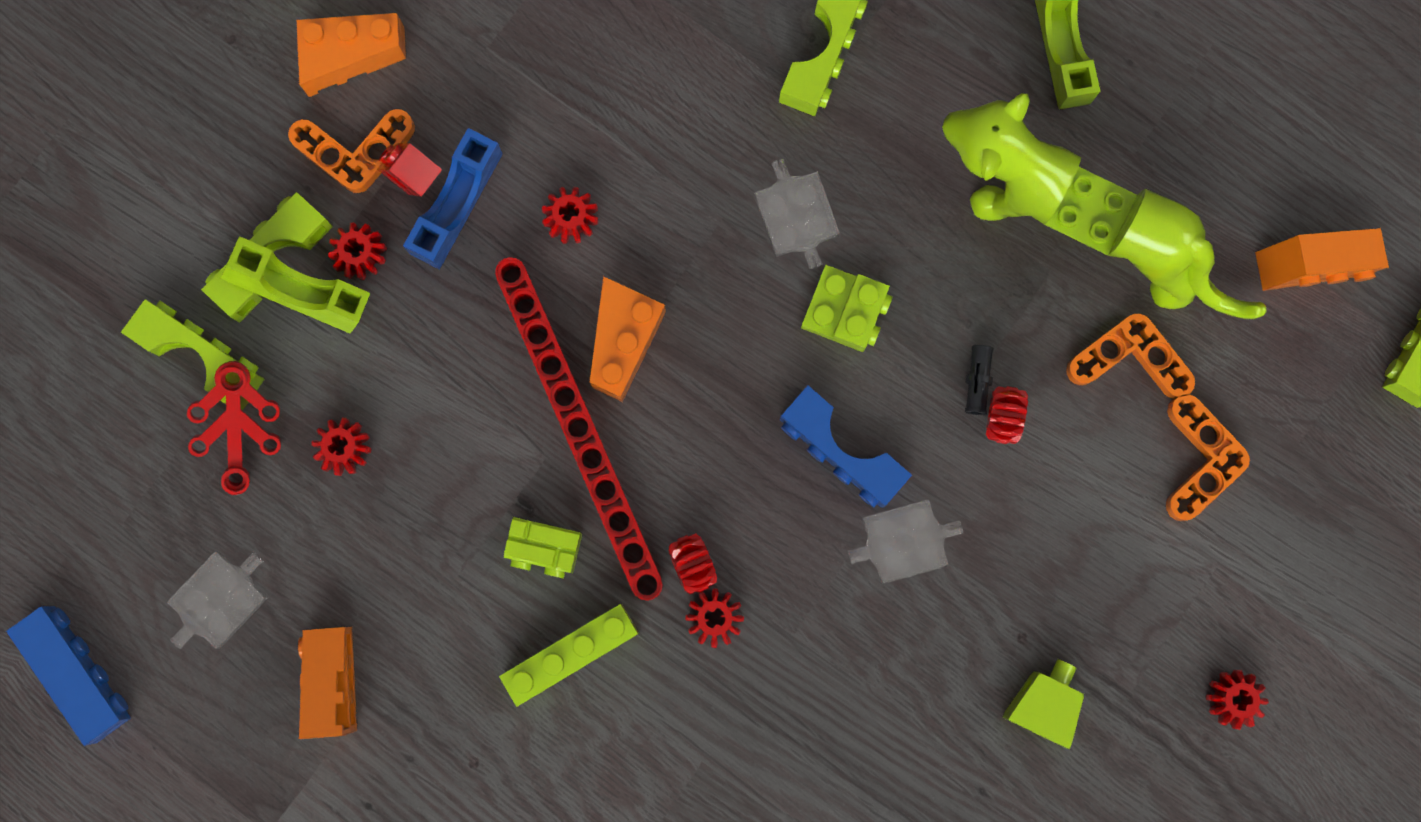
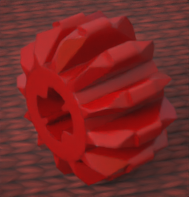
(578, 223)
(347, 243)
(1007, 415)
(330, 442)
(692, 563)
(717, 629)
(1237, 713)

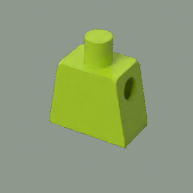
(1048, 705)

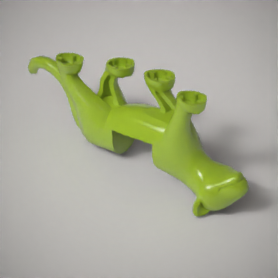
(1048, 184)

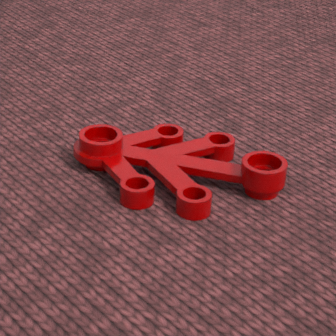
(235, 421)

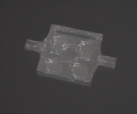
(796, 214)
(905, 542)
(217, 600)

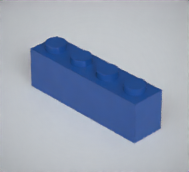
(69, 674)

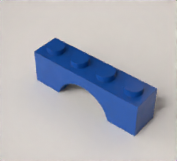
(468, 175)
(875, 477)

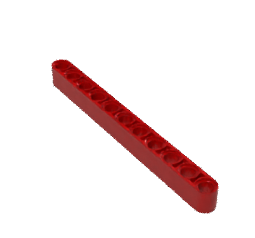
(566, 415)

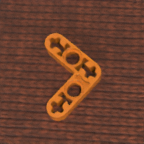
(360, 158)
(1129, 344)
(1214, 453)

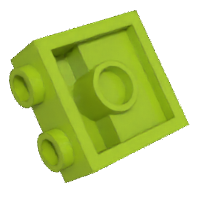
(847, 308)

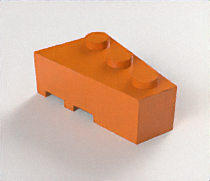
(346, 47)
(1322, 258)
(622, 337)
(327, 683)

